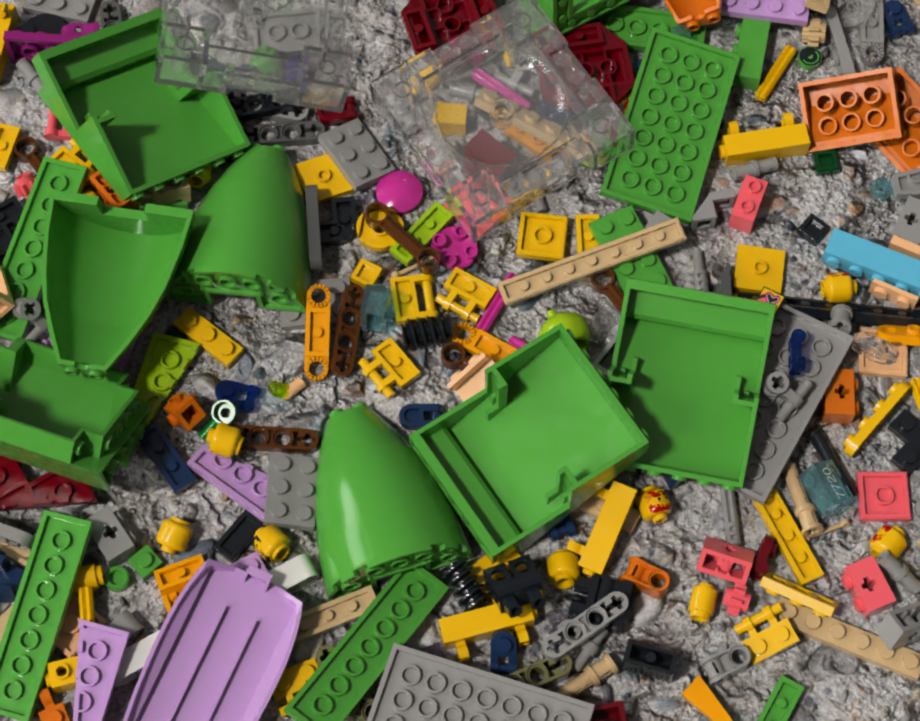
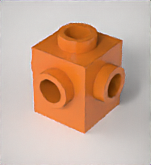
(184, 411)

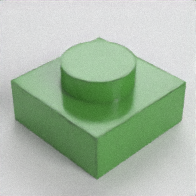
(145, 562)

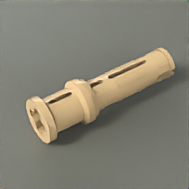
(804, 509)
(589, 677)

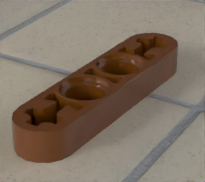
(350, 331)
(272, 434)

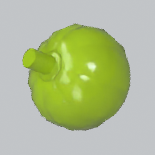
(571, 321)

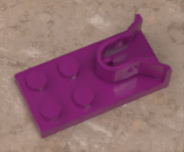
(28, 44)

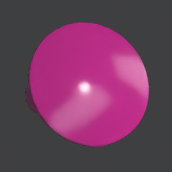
(399, 191)
(455, 247)

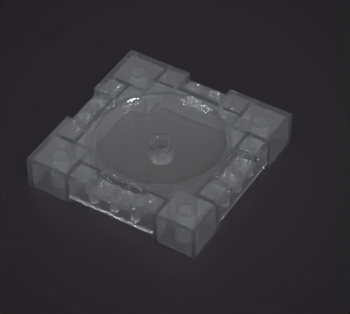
(259, 47)
(494, 165)

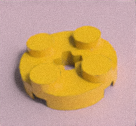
(370, 238)

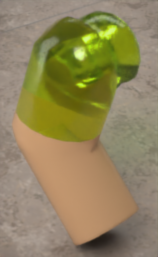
(284, 390)

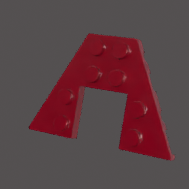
(42, 492)

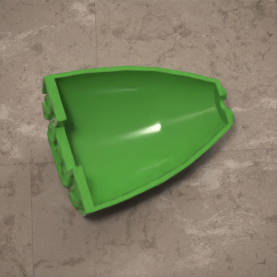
(249, 236)
(106, 275)
(377, 506)

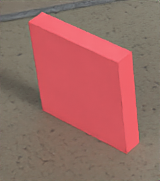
(883, 497)

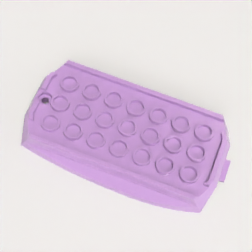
(218, 649)

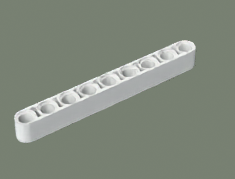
(289, 576)

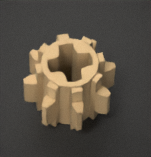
(814, 32)

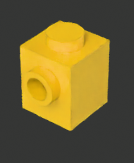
(62, 675)

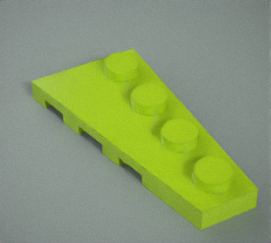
(163, 368)

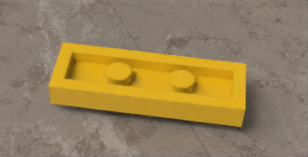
(211, 338)
(799, 595)

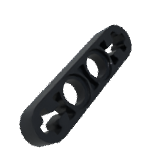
(266, 110)

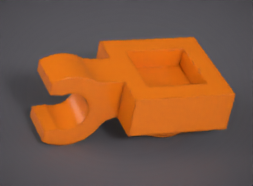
(52, 711)

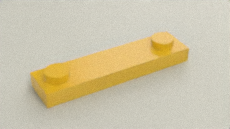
(789, 539)

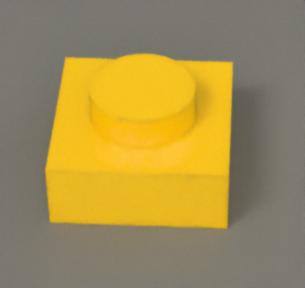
(366, 273)

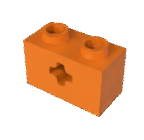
(840, 409)

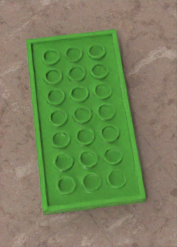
(675, 121)

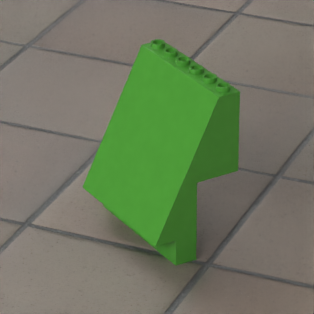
(126, 122)
(691, 378)
(530, 443)

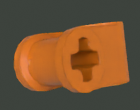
(644, 576)

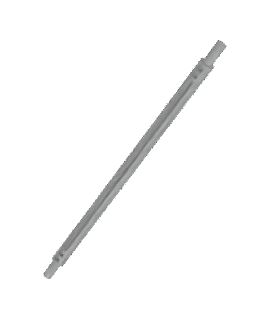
(728, 500)

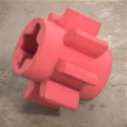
(24, 184)
(736, 599)

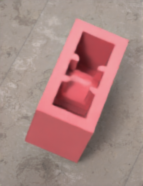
(747, 204)
(719, 556)
(868, 573)

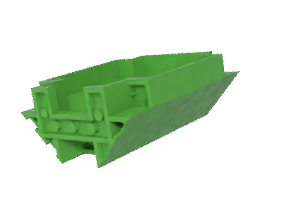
(64, 420)

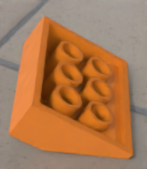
(851, 109)
(905, 151)

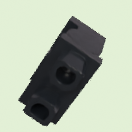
(515, 587)
(596, 589)

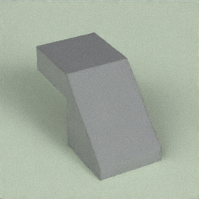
(706, 215)

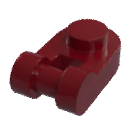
(332, 118)
(760, 565)

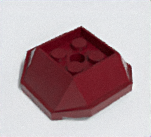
(429, 20)
(603, 57)

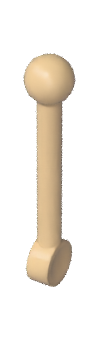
(430, 259)
(843, 524)

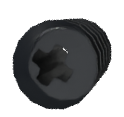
(426, 331)
(465, 585)

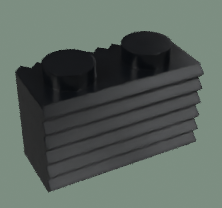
(649, 660)

